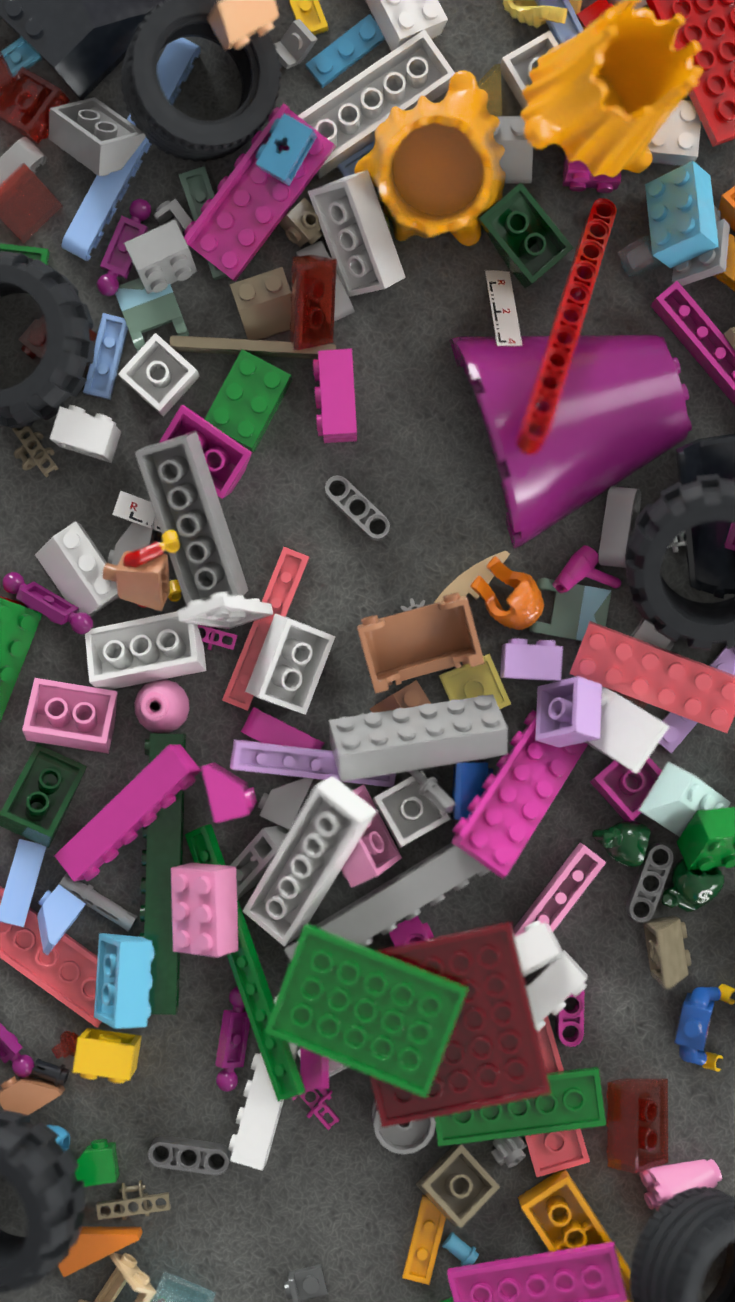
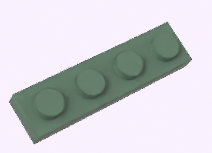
(198, 191)

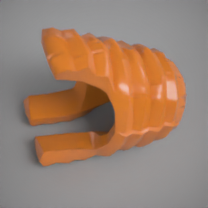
(525, 601)

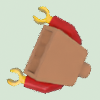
(144, 574)

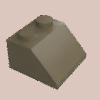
(264, 304)

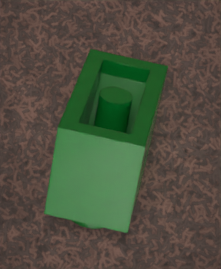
(98, 1163)

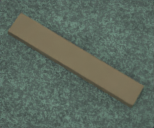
(234, 346)

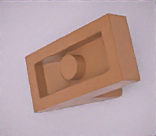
(407, 697)

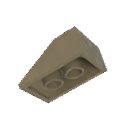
(666, 950)

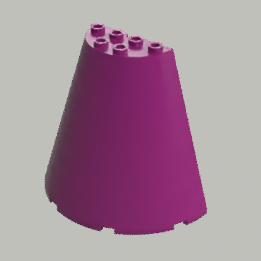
(611, 420)

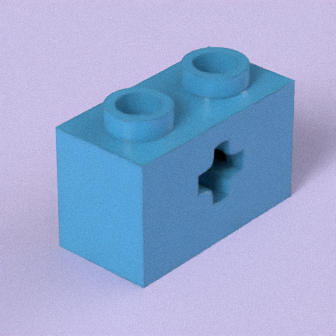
(285, 164)

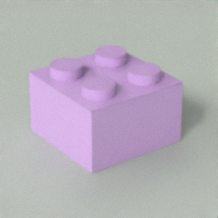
(531, 661)
(568, 712)

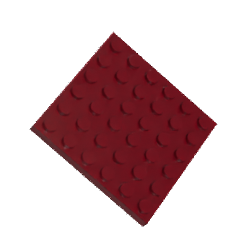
(494, 1041)

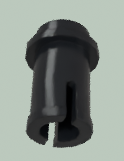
(52, 1072)

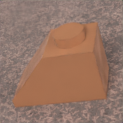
(27, 1094)

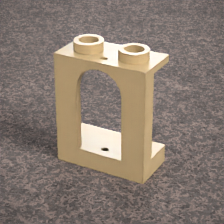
(126, 1272)

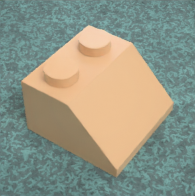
(239, 19)

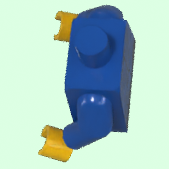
(695, 1024)

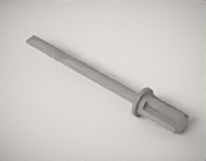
(433, 791)

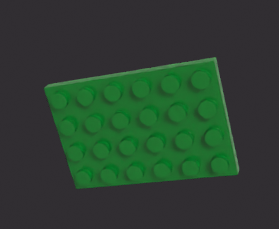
(366, 1010)

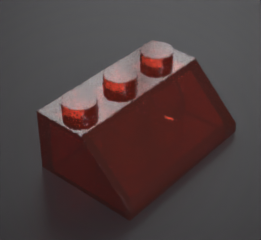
(312, 301)
(637, 1124)

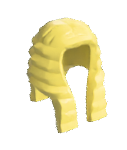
(534, 15)

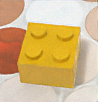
(107, 1055)

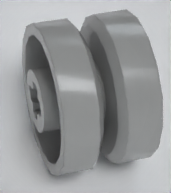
(403, 1137)

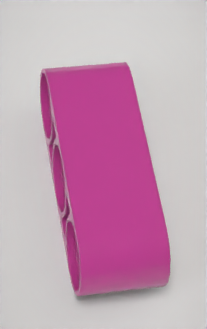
(274, 731)
(572, 1017)

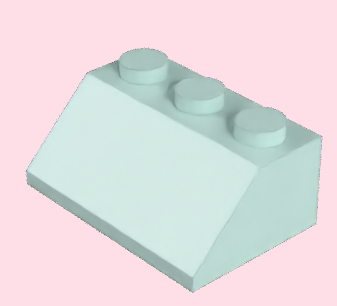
(678, 797)

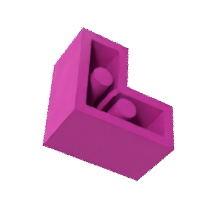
(579, 177)

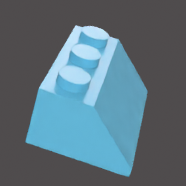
(123, 980)

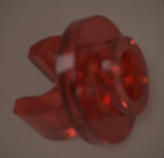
(67, 1046)

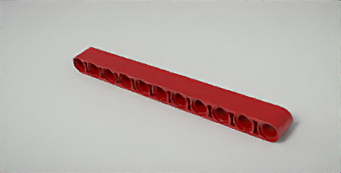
(566, 327)

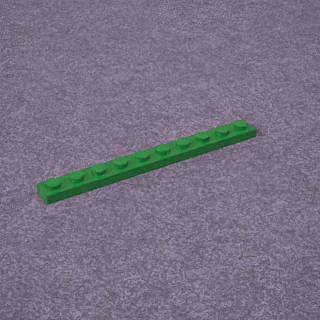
(252, 983)

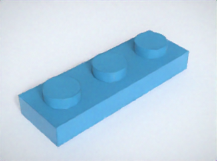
(345, 51)

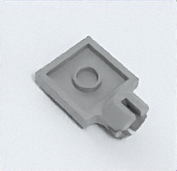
(709, 263)

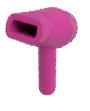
(583, 565)

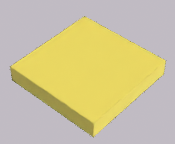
(475, 681)

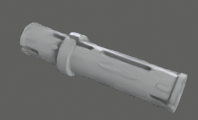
(98, 902)

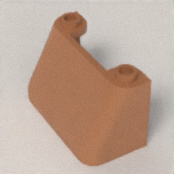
(419, 641)

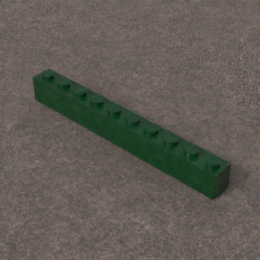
(162, 853)

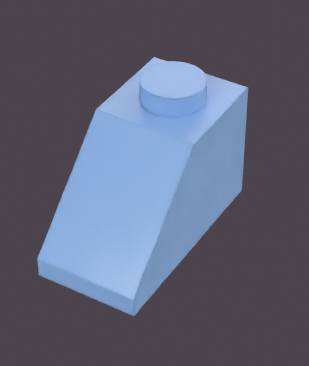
(56, 916)

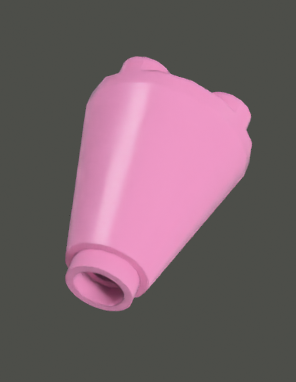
(173, 704)
(667, 1180)

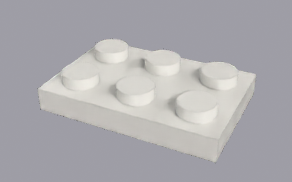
(224, 611)

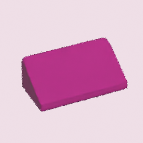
(314, 1070)

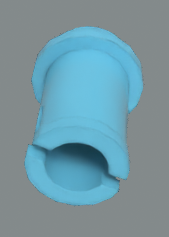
(460, 1249)

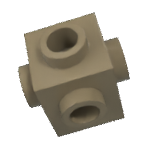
(301, 224)

